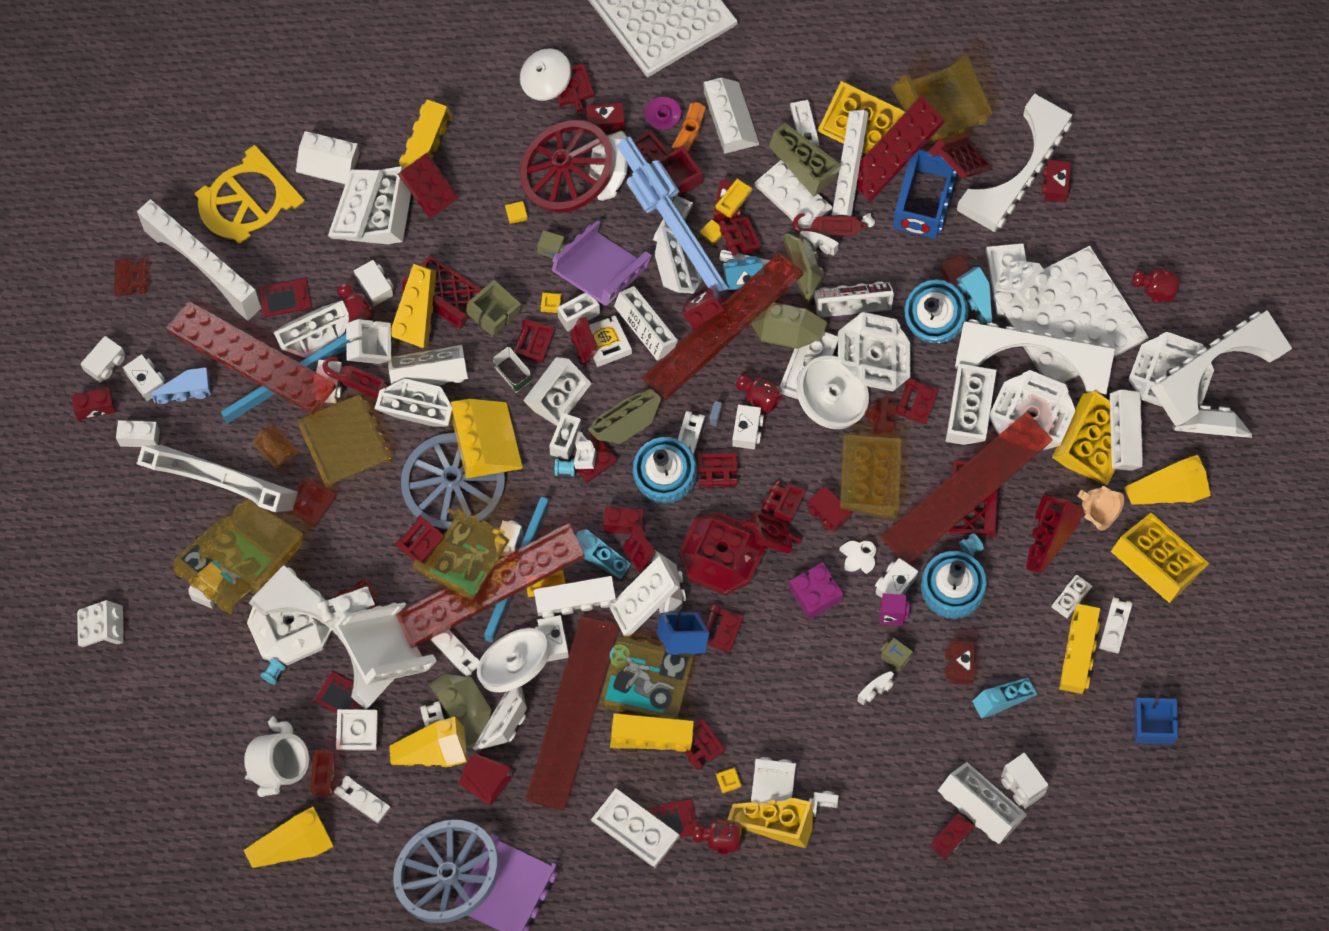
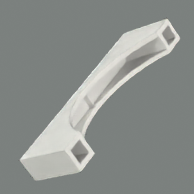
(993, 204)
(167, 230)
(1090, 361)
(1180, 389)
(259, 491)
(289, 594)

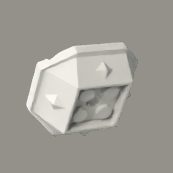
(874, 352)
(1160, 357)
(1036, 395)
(288, 641)

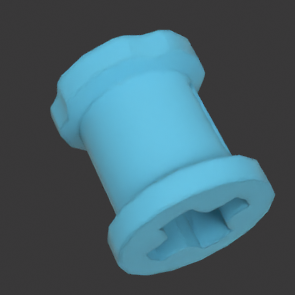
(564, 467)
(273, 671)

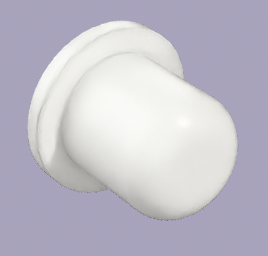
(868, 220)

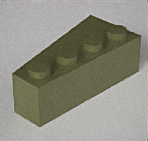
(804, 159)

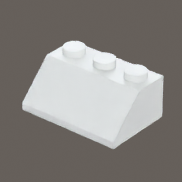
(326, 157)
(557, 390)

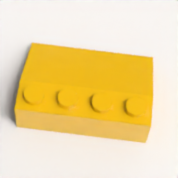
(848, 98)
(485, 437)
(1088, 440)
(1159, 557)

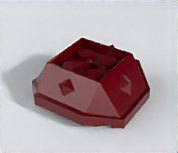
(715, 569)

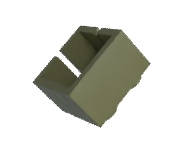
(493, 308)

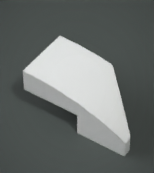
(585, 453)

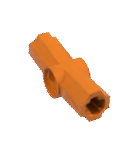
(693, 121)

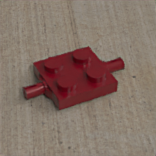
(577, 90)
(771, 532)

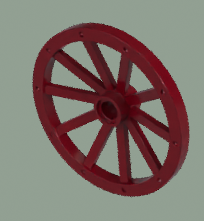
(564, 163)

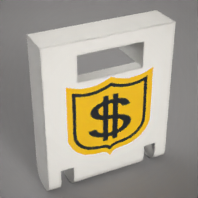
(607, 336)

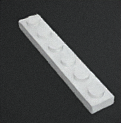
(850, 163)

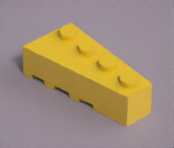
(426, 132)
(415, 309)
(1079, 649)
(650, 733)

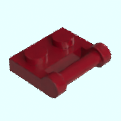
(538, 343)
(922, 404)
(424, 544)
(643, 552)
(727, 628)

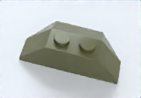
(802, 256)
(789, 326)
(626, 418)
(464, 701)

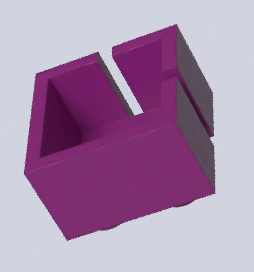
(815, 591)

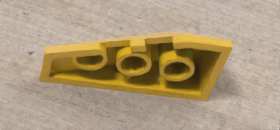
(1179, 482)
(436, 744)
(780, 820)
(293, 840)

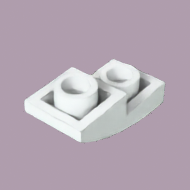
(825, 243)
(1072, 595)
(880, 684)

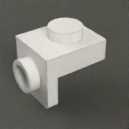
(825, 799)

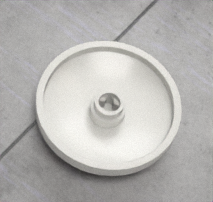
(830, 395)
(513, 660)

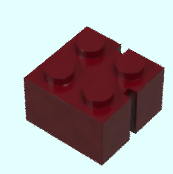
(682, 170)

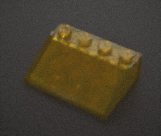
(871, 475)

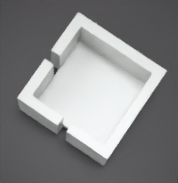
(368, 341)
(1024, 781)

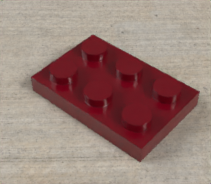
(428, 185)

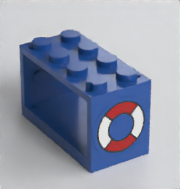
(918, 223)

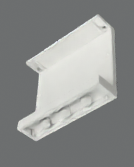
(380, 644)

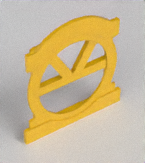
(207, 198)

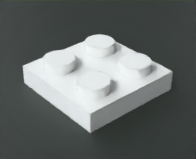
(357, 729)

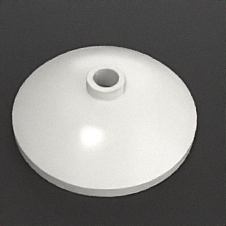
(550, 80)

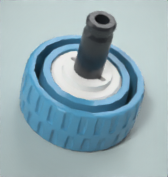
(936, 311)
(665, 470)
(953, 584)

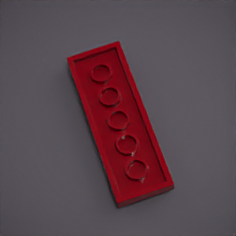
(898, 147)

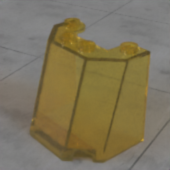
(954, 95)

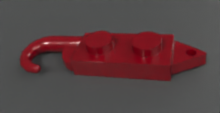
(831, 225)
(355, 378)

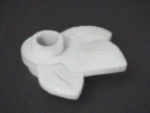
(857, 558)

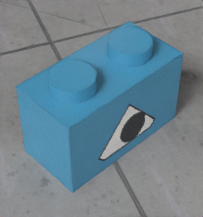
(739, 272)

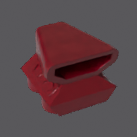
(485, 777)

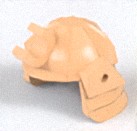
(1101, 506)

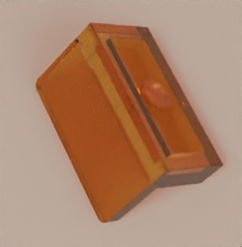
(274, 446)

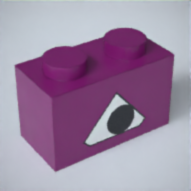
(893, 609)

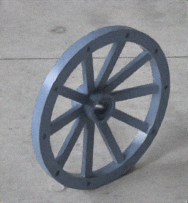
(450, 486)
(445, 870)

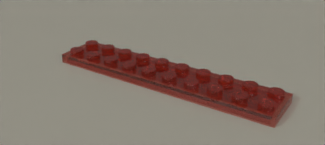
(722, 328)
(251, 358)
(967, 488)
(505, 579)
(572, 713)

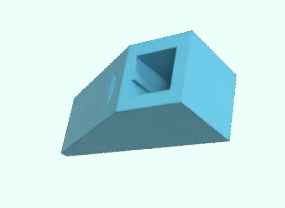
(977, 291)
(601, 554)
(1003, 697)

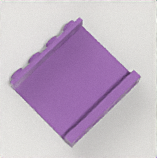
(598, 265)
(517, 892)

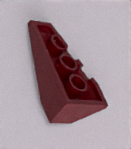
(1056, 524)

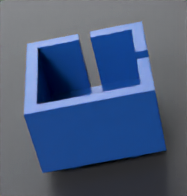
(689, 637)
(1153, 724)

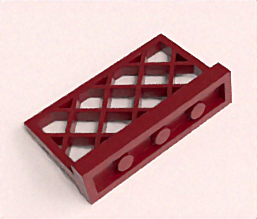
(960, 155)
(442, 307)
(990, 512)

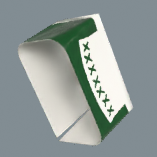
(504, 355)

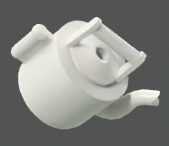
(276, 759)

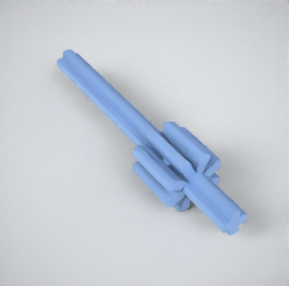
(656, 191)

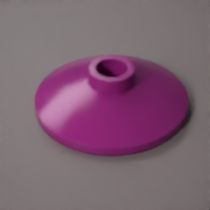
(660, 106)

